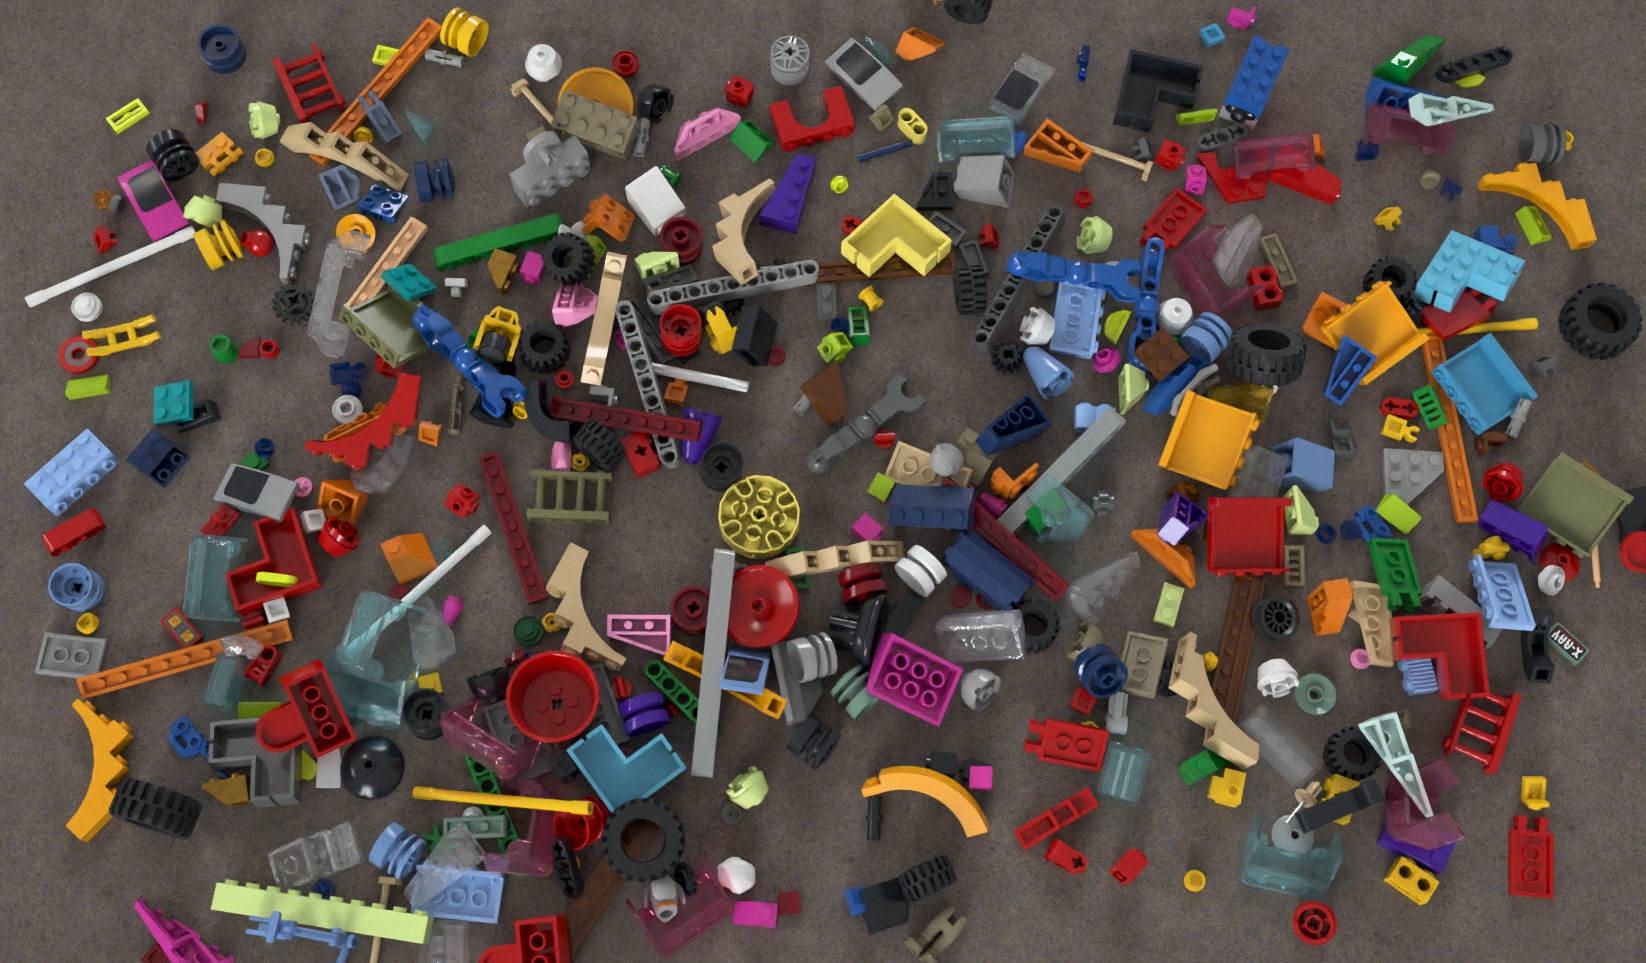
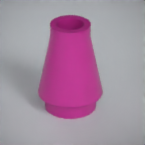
(993, 504)
(452, 609)

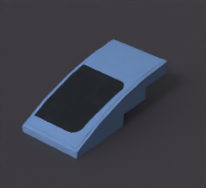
(745, 670)

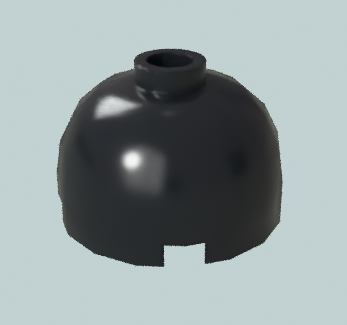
(654, 99)
(490, 684)

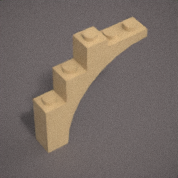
(732, 230)
(571, 613)

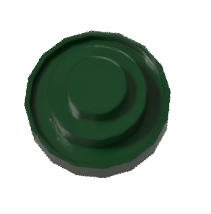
(528, 631)

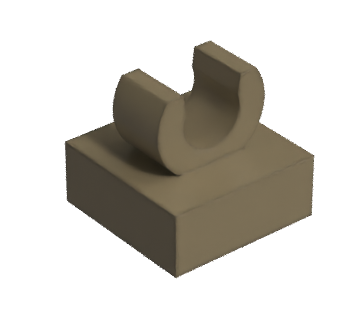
(881, 117)
(1405, 720)

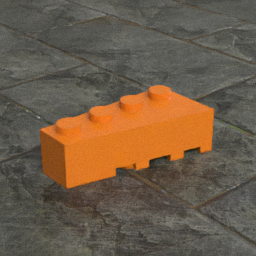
(359, 423)

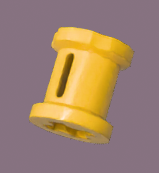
(871, 298)

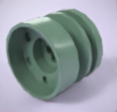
(854, 689)

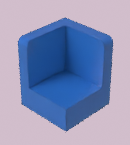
(854, 901)

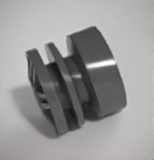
(1542, 143)

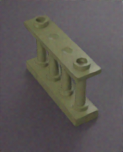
(578, 514)

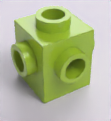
(834, 347)

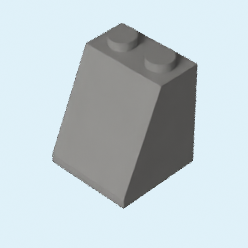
(985, 180)

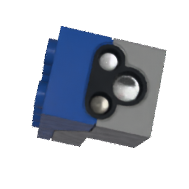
(1253, 82)

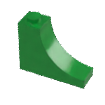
(1201, 766)

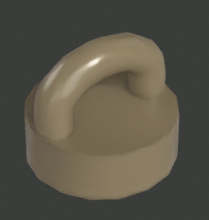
(1429, 179)

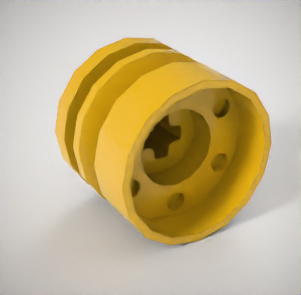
(464, 32)
(218, 244)

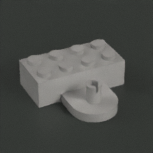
(548, 167)

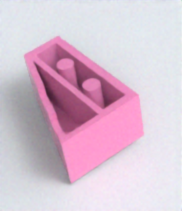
(643, 631)

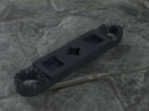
(1473, 64)

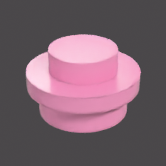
(1359, 658)

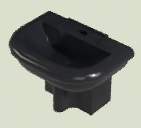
(859, 628)

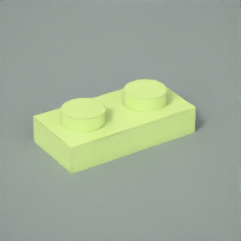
(1168, 604)

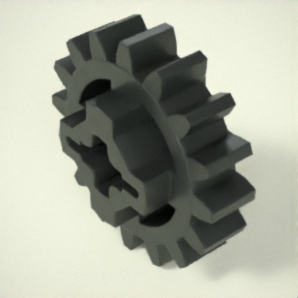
(300, 308)

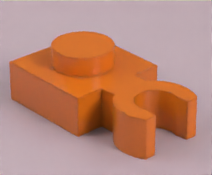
(677, 392)

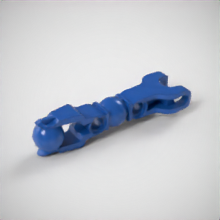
(1050, 268)
(1148, 305)
(493, 386)

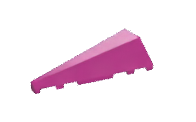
(177, 940)

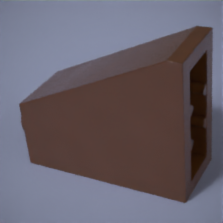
(827, 394)

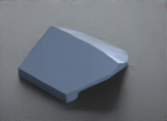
(341, 186)

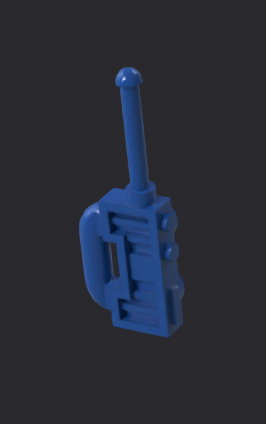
(1374, 522)
(196, 743)

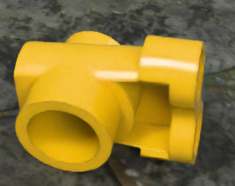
(1493, 548)

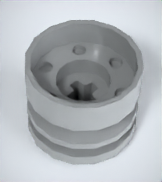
(790, 60)
(811, 657)

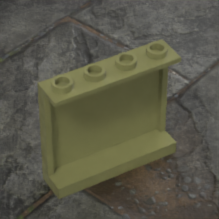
(387, 326)
(1574, 504)

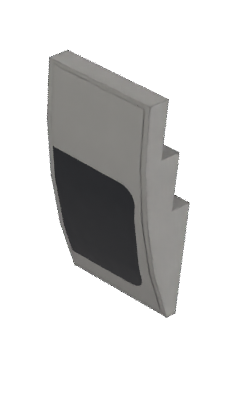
(863, 74)
(256, 491)

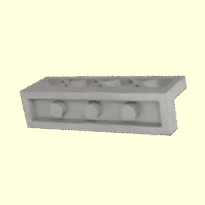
(788, 686)

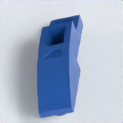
(1172, 385)

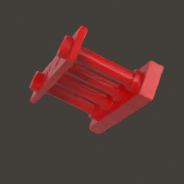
(291, 84)
(1497, 741)

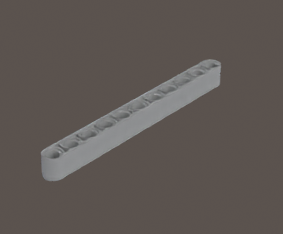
(713, 663)

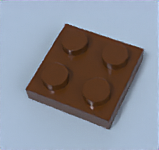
(1161, 354)

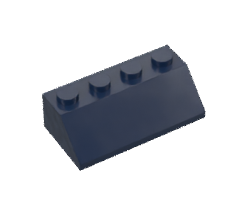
(932, 507)

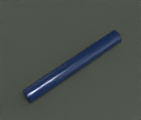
(885, 150)

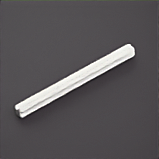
(699, 377)

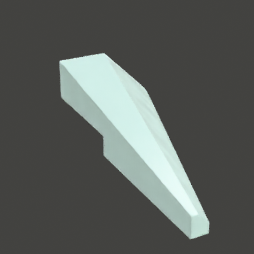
(1436, 110)
(1390, 743)

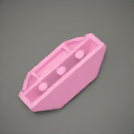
(704, 130)
(573, 304)

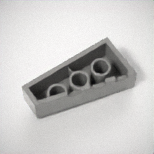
(1443, 598)

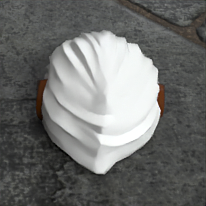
(736, 875)

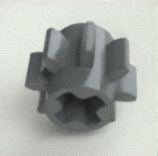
(1102, 503)

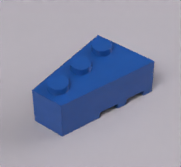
(1347, 369)

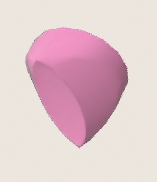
(561, 456)

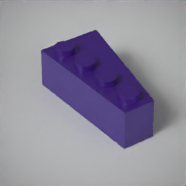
(789, 198)

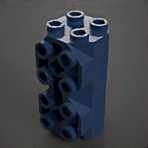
(987, 571)

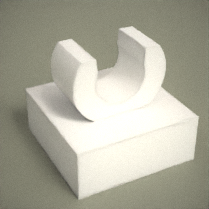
(456, 285)
(312, 520)
(276, 610)

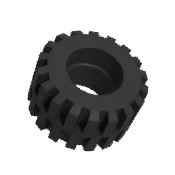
(968, 10)
(557, 251)
(1396, 269)
(970, 289)
(548, 360)
(600, 445)
(1049, 620)
(1337, 760)
(927, 878)

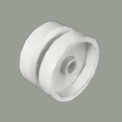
(920, 570)

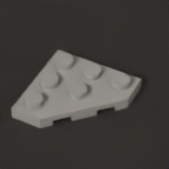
(1409, 471)

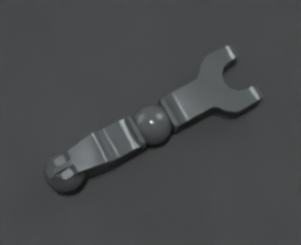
(865, 425)

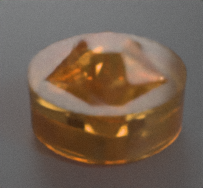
(102, 199)

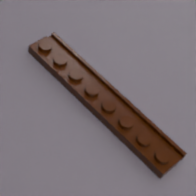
(1236, 643)
(604, 884)

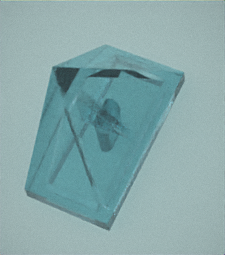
(878, 50)
(422, 127)

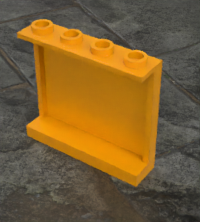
(1377, 325)
(1209, 441)

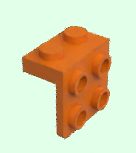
(610, 217)
(1322, 309)
(1006, 488)

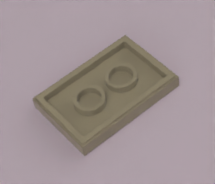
(1144, 660)

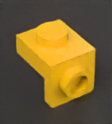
(1533, 792)

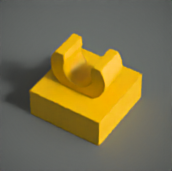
(1388, 216)

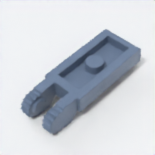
(380, 118)

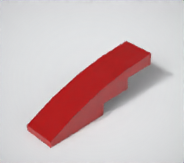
(1056, 818)

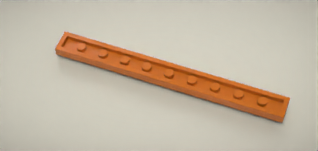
(385, 80)
(1451, 440)
(174, 661)

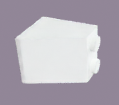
(654, 200)

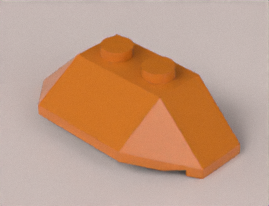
(1175, 558)

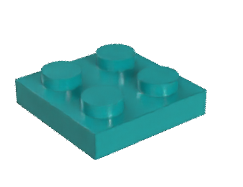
(408, 282)
(173, 403)

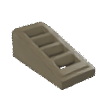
(1301, 565)

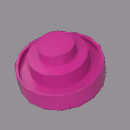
(1106, 360)

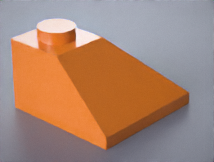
(917, 43)
(341, 500)
(409, 557)

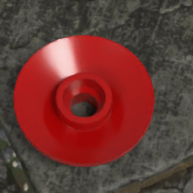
(1551, 556)

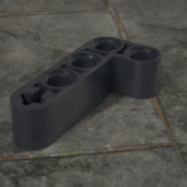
(1339, 806)

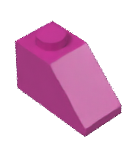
(755, 914)

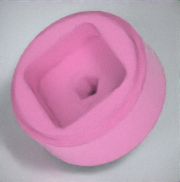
(305, 489)

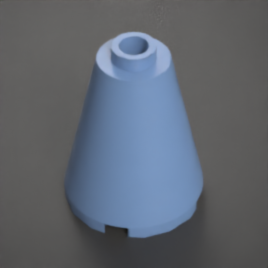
(1047, 372)

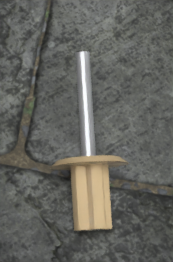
(1305, 798)

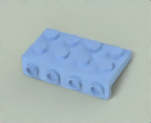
(1076, 320)
(72, 472)
(1501, 595)
(470, 898)

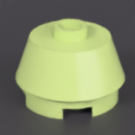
(263, 120)
(203, 211)
(1094, 236)
(748, 788)

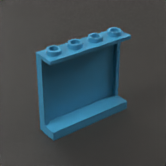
(1483, 383)

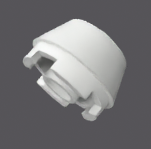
(543, 63)
(1175, 316)
(1037, 327)
(1276, 678)

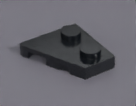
(937, 193)

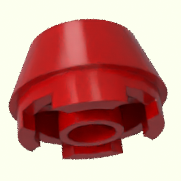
(1504, 482)
(338, 537)
(1314, 922)

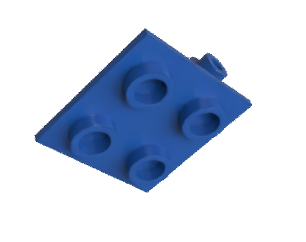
(381, 203)

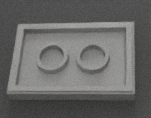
(70, 655)

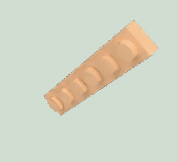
(392, 258)

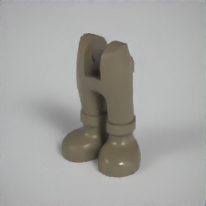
(938, 924)

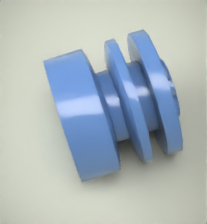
(1206, 337)
(66, 583)
(397, 851)

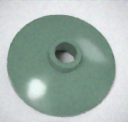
(1321, 687)

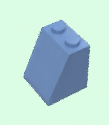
(1308, 465)

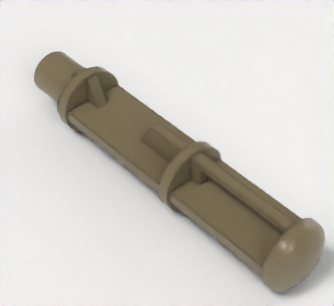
(456, 406)

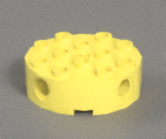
(762, 536)

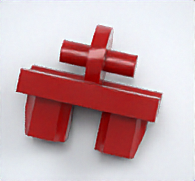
(221, 521)

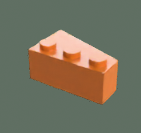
(1058, 148)
(1330, 605)

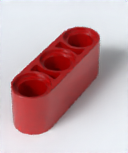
(73, 531)

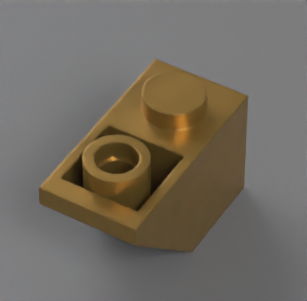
(502, 268)
(231, 791)

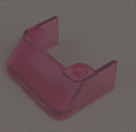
(1398, 126)
(1273, 153)
(1202, 281)
(483, 747)
(1405, 819)
(534, 855)
(696, 917)

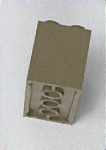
(595, 125)

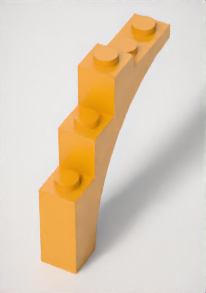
(1569, 214)
(107, 740)

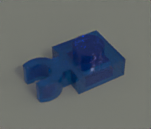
(1083, 59)
(343, 372)

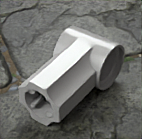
(1116, 715)

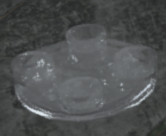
(241, 645)

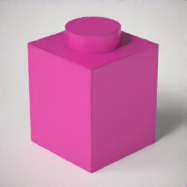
(532, 268)
(867, 529)

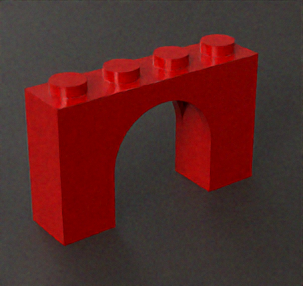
(793, 135)

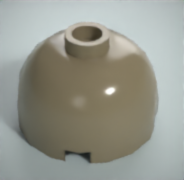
(1085, 638)

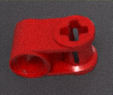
(263, 666)
(1063, 855)

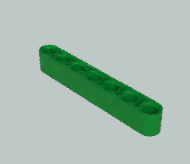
(505, 239)
(482, 779)

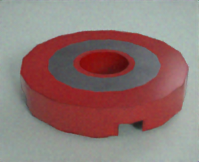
(68, 350)

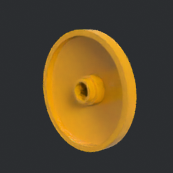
(600, 86)

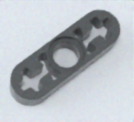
(1227, 132)

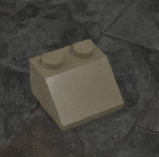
(974, 457)

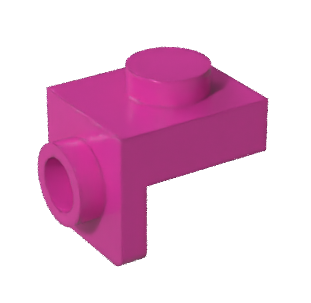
(1240, 18)
(1195, 179)

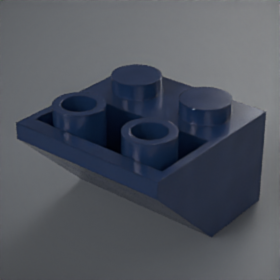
(157, 458)

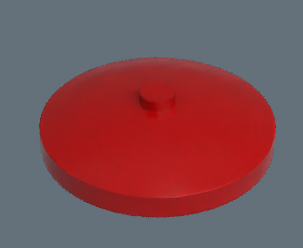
(762, 607)

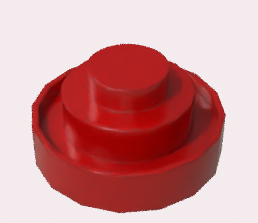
(625, 64)

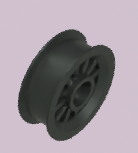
(1286, 619)

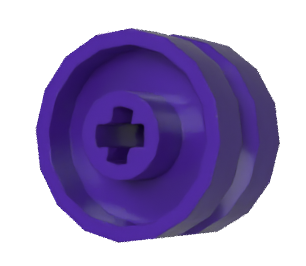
(643, 714)

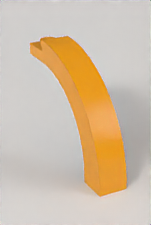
(692, 662)
(935, 785)

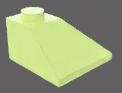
(656, 263)
(1131, 387)
(1300, 515)

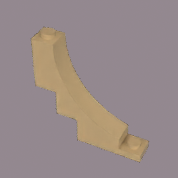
(333, 145)
(603, 319)
(838, 558)
(1203, 708)

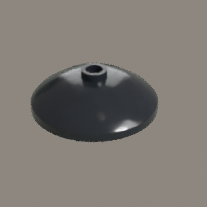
(384, 774)

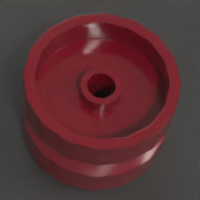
(683, 237)
(861, 583)
(683, 603)

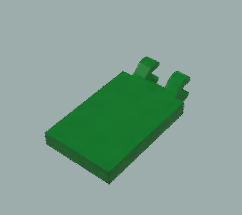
(1396, 572)

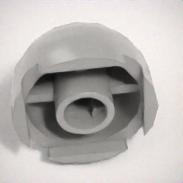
(978, 687)

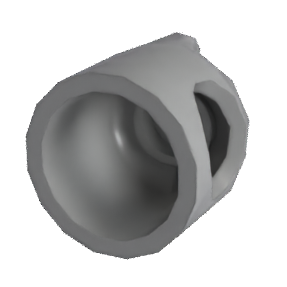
(946, 460)

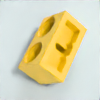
(1409, 885)

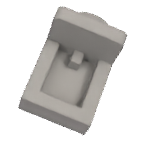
(603, 393)

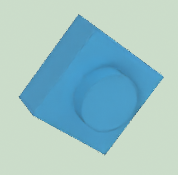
(1212, 35)

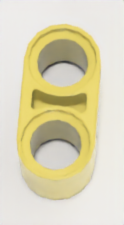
(915, 124)

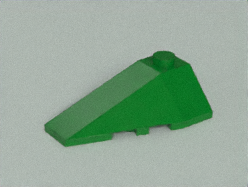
(1407, 62)

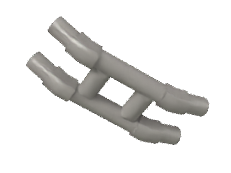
(1195, 384)

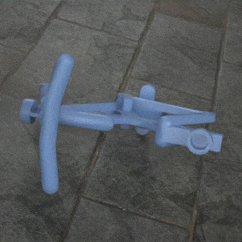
(288, 929)

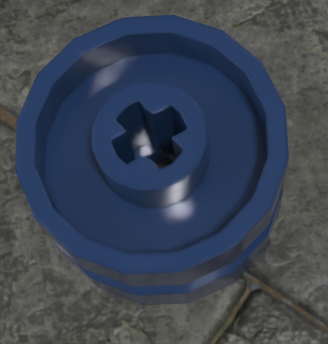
(221, 48)
(1100, 671)

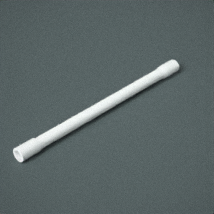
(43, 295)
(474, 540)

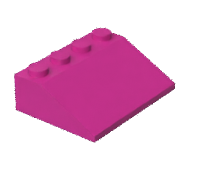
(912, 678)

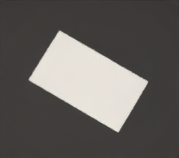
(329, 770)

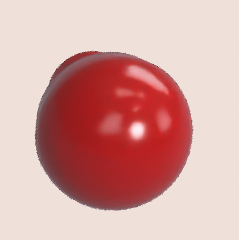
(257, 242)

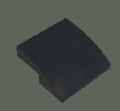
(883, 906)

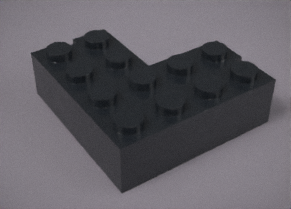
(1154, 79)

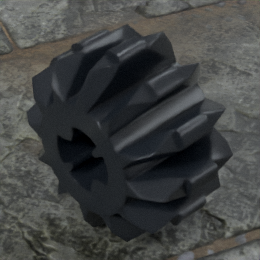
(1005, 351)

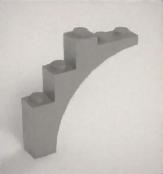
(256, 203)

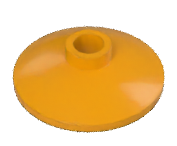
(356, 221)

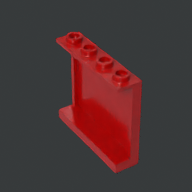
(1246, 535)

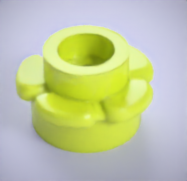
(839, 184)

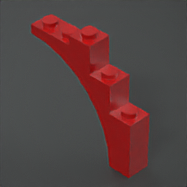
(357, 448)

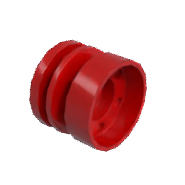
(681, 320)
(582, 828)

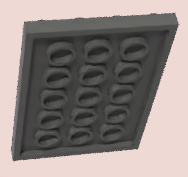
(607, 714)

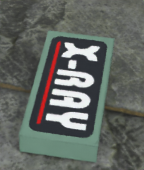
(1566, 644)

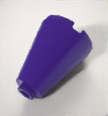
(693, 450)

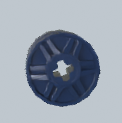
(433, 180)

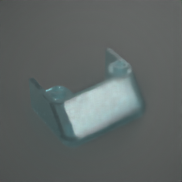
(976, 136)
(1062, 512)
(206, 580)
(363, 633)
(369, 700)
(1289, 871)

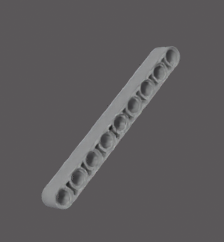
(725, 293)
(644, 375)
(1067, 464)

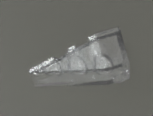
(449, 860)

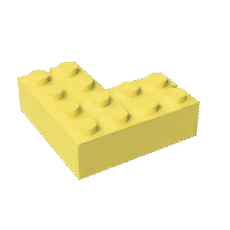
(897, 230)

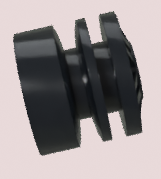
(172, 155)
(724, 456)
(417, 706)
(813, 741)

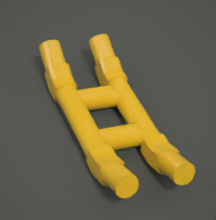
(111, 331)

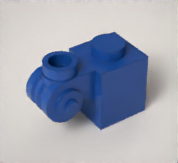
(1490, 236)

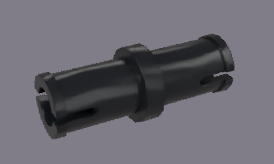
(874, 818)

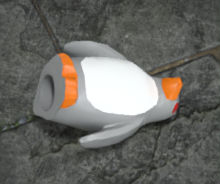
(664, 897)

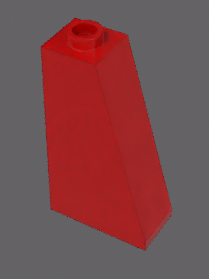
(1314, 183)

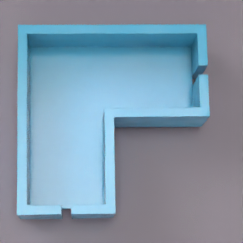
(1471, 264)
(623, 778)

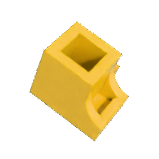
(1228, 788)

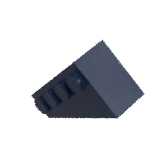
(1016, 426)

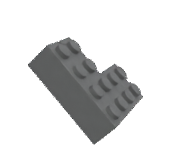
(273, 774)

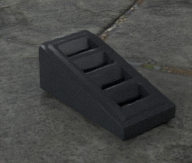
(210, 414)

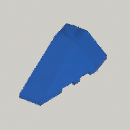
(1392, 93)

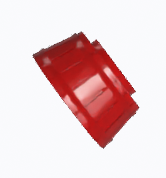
(546, 679)

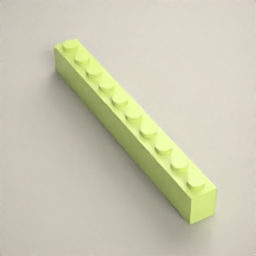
(322, 912)

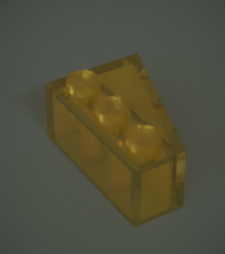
(1244, 397)

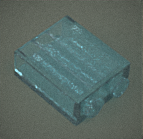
(226, 683)
(1122, 773)

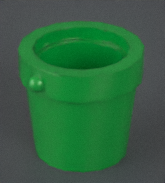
(224, 349)

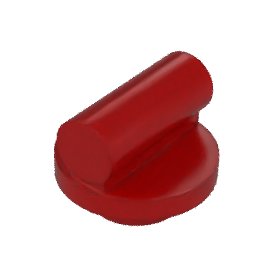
(884, 439)
(253, 620)
(621, 688)

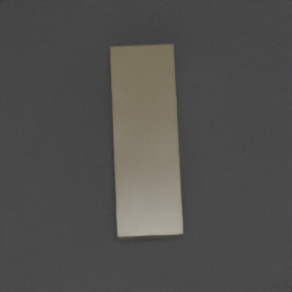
(1277, 257)

